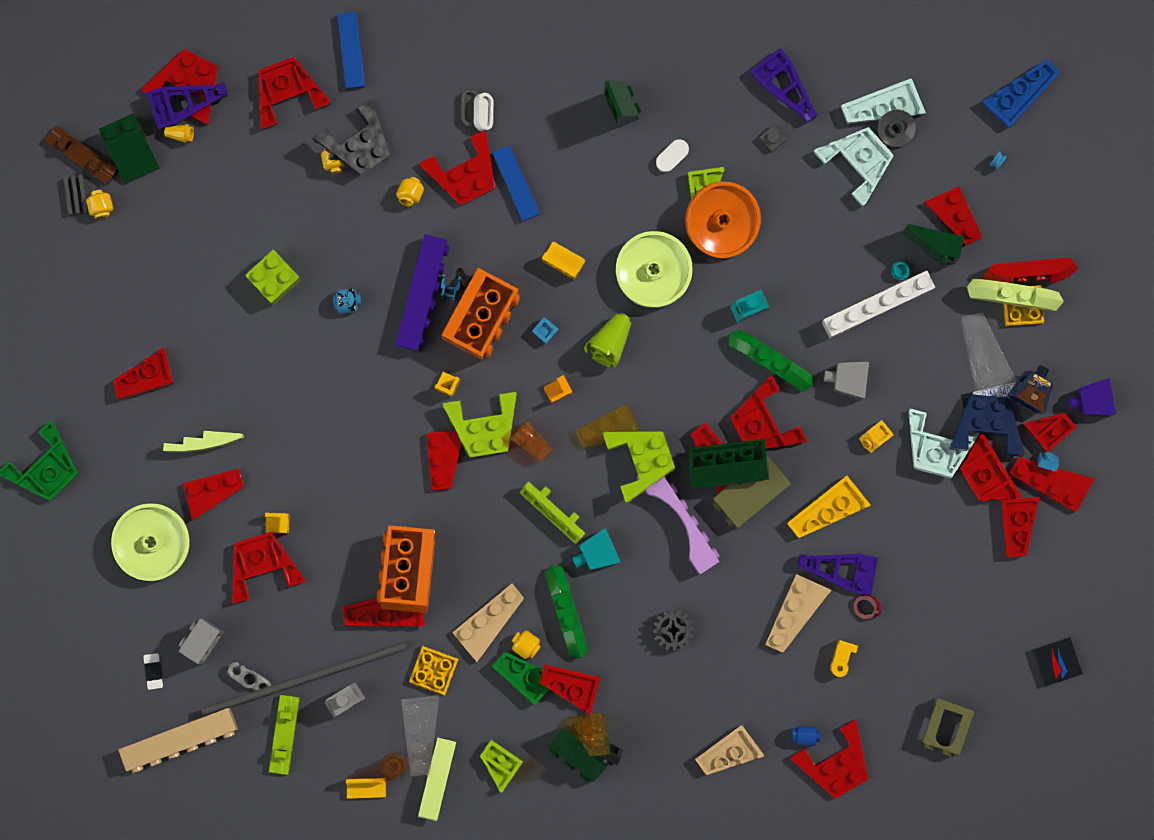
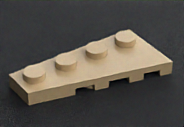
(796, 610)

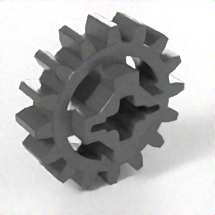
(664, 630)

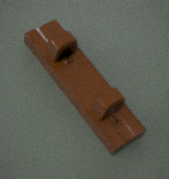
(81, 155)

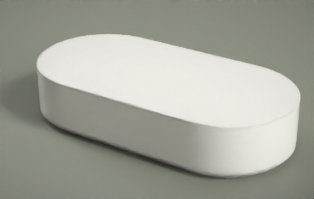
(483, 111)
(672, 156)

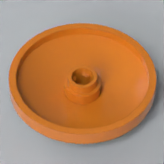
(723, 219)

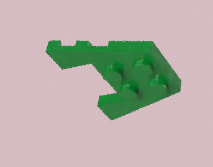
(50, 472)

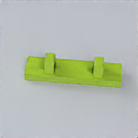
(551, 512)
(284, 734)

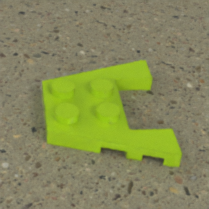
(484, 434)
(649, 456)

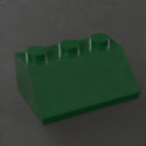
(576, 756)

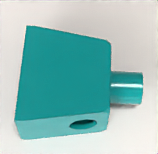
(749, 306)
(597, 552)

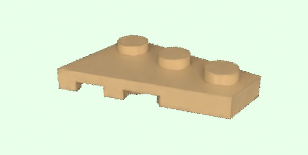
(730, 751)

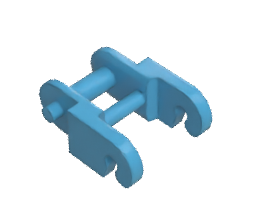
(443, 287)

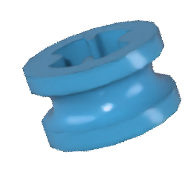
(998, 160)

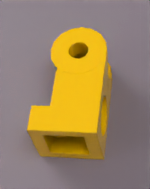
(841, 656)

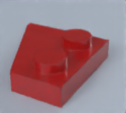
(1050, 430)

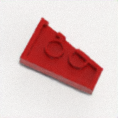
(955, 214)
(211, 490)
(1018, 521)
(571, 685)

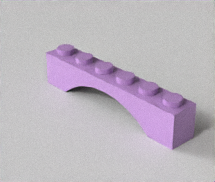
(700, 553)

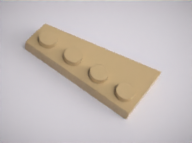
(485, 625)

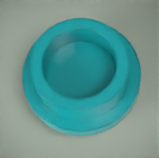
(900, 270)

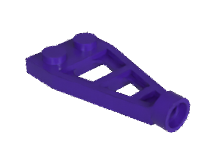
(772, 67)
(162, 107)
(863, 575)

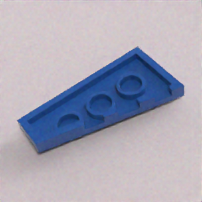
(1016, 97)

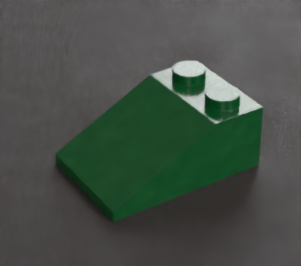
(620, 102)
(129, 148)
(938, 244)

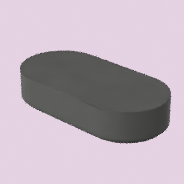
(467, 107)

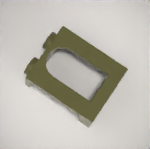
(930, 734)

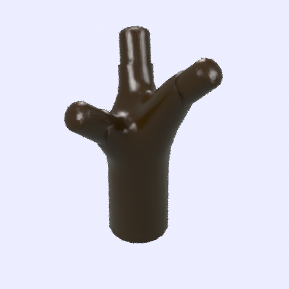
(465, 278)

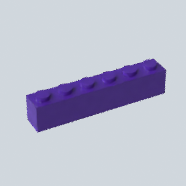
(421, 293)

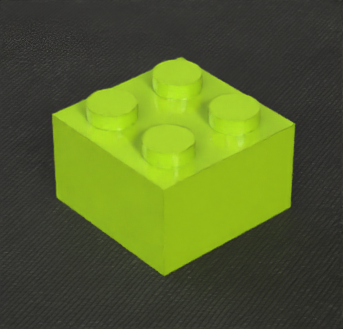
(273, 277)

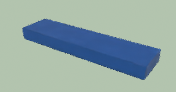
(351, 50)
(516, 183)

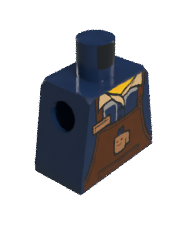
(1033, 390)

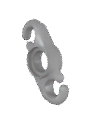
(240, 677)

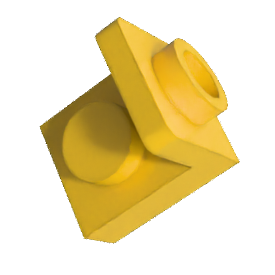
(876, 436)

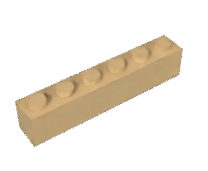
(178, 739)

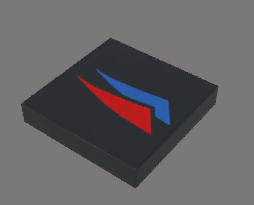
(1057, 661)

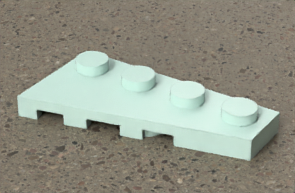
(875, 105)

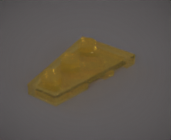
(615, 421)

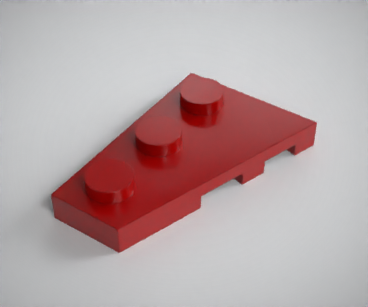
(146, 377)
(443, 458)

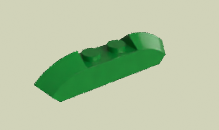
(770, 360)
(566, 611)

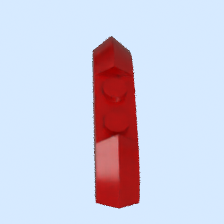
(1054, 269)

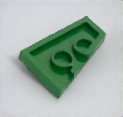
(521, 676)

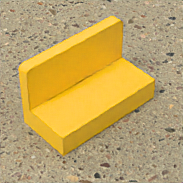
(563, 260)
(366, 787)

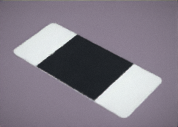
(153, 671)

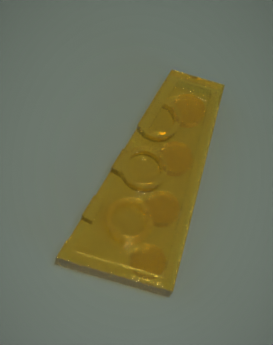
(592, 732)

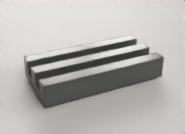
(75, 193)

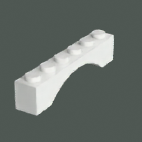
(878, 304)

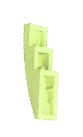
(209, 441)
(437, 779)

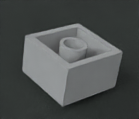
(200, 641)

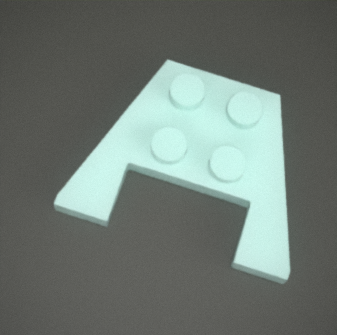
(865, 154)
(931, 451)

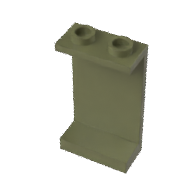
(744, 500)

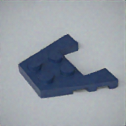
(988, 416)

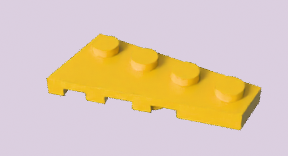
(832, 506)

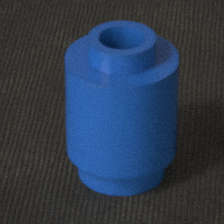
(805, 735)

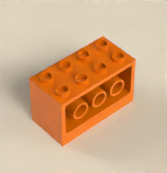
(477, 302)
(418, 573)

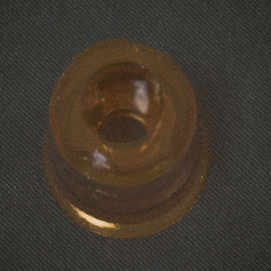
(531, 441)
(402, 765)

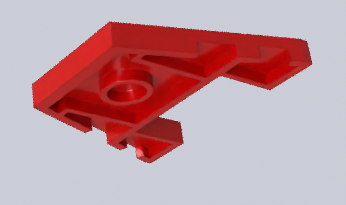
(187, 70)
(282, 83)
(468, 179)
(755, 421)
(257, 557)
(840, 771)

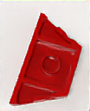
(987, 474)

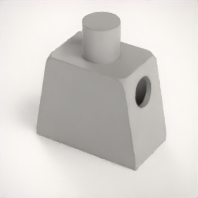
(849, 379)
(344, 700)

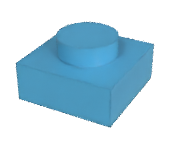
(545, 330)
(1048, 461)

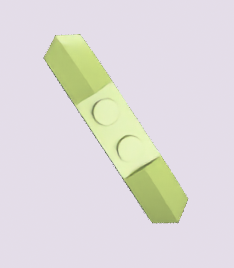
(1014, 294)

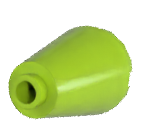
(610, 341)

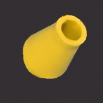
(180, 132)

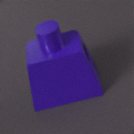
(1094, 399)

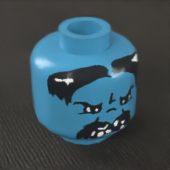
(346, 300)

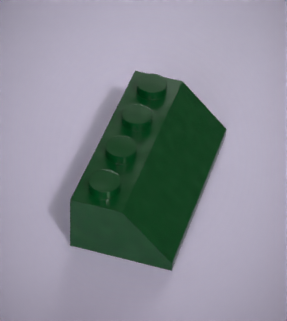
(728, 463)

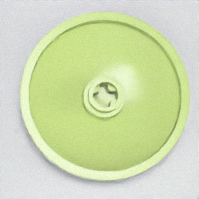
(654, 269)
(150, 542)

